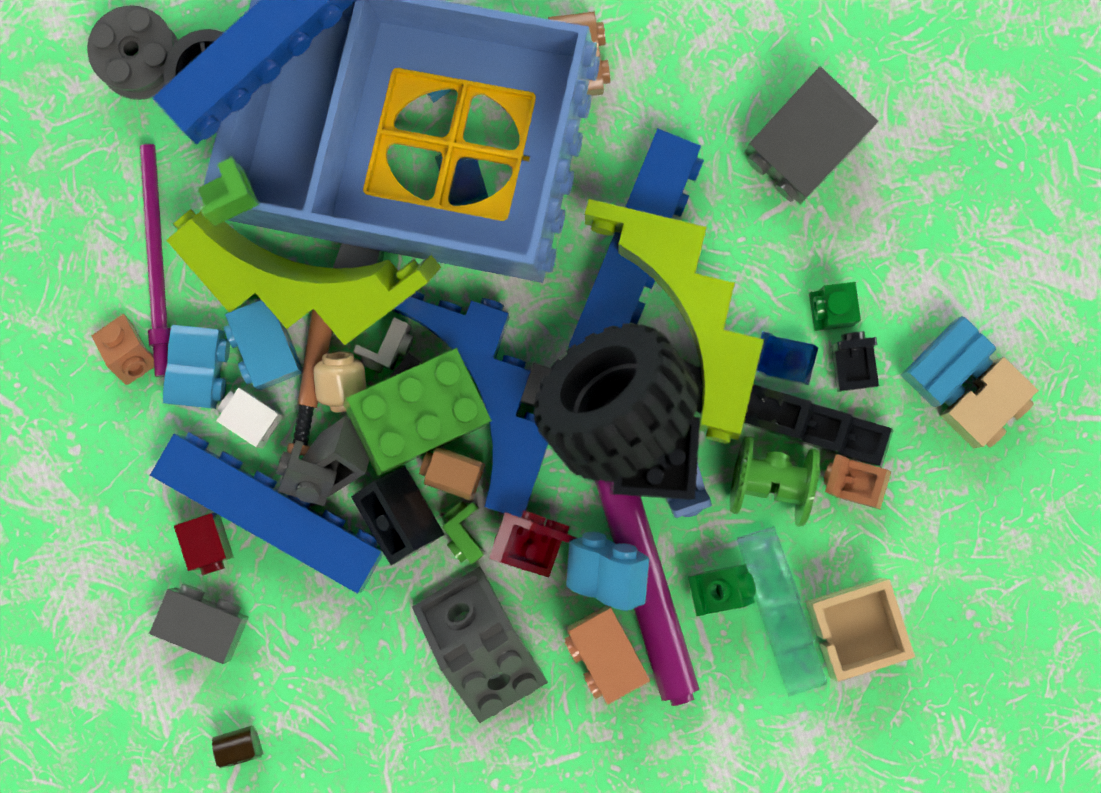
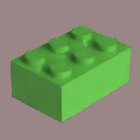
(416, 411)

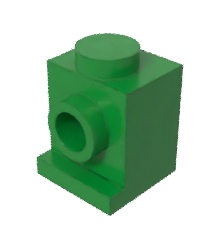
(835, 306)
(708, 593)

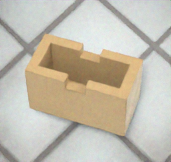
(999, 396)

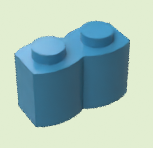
(195, 367)
(607, 571)

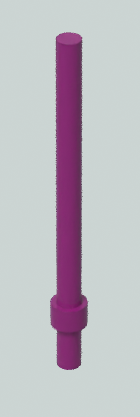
(159, 334)

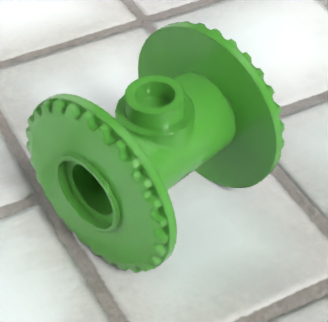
(775, 476)

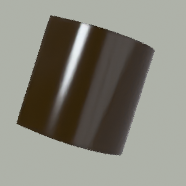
(236, 747)

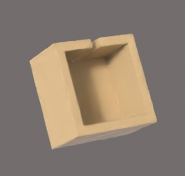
(860, 629)

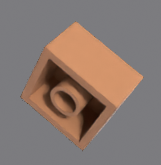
(607, 654)

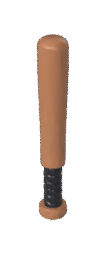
(317, 345)

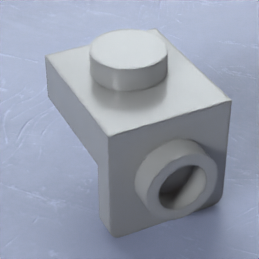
(395, 344)

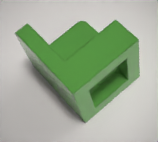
(227, 194)

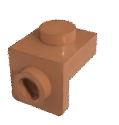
(123, 350)
(856, 481)

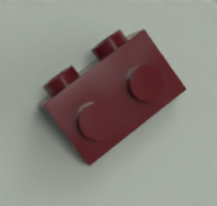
(528, 543)

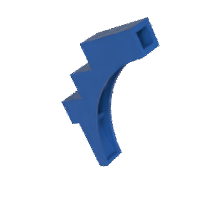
(515, 440)

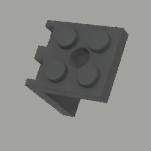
(478, 646)

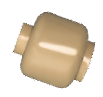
(337, 378)

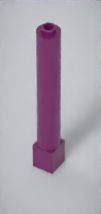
(658, 615)

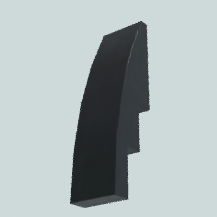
(817, 426)

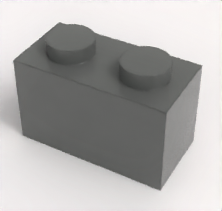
(199, 623)

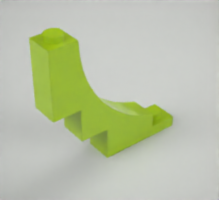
(670, 255)
(343, 297)

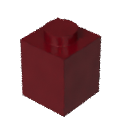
(204, 543)

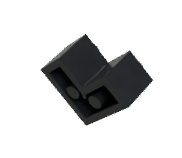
(673, 474)

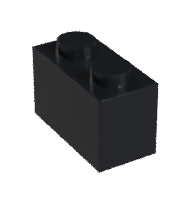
(397, 515)

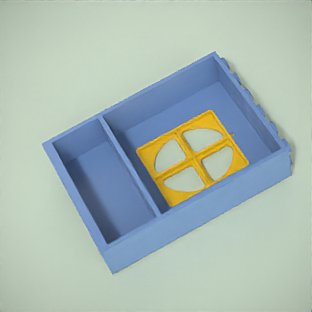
(325, 127)

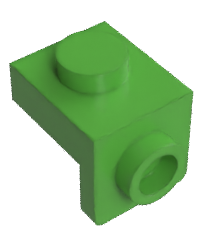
(462, 543)

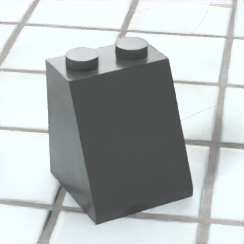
(810, 136)

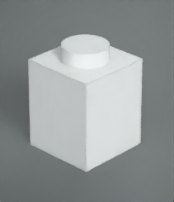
(248, 417)

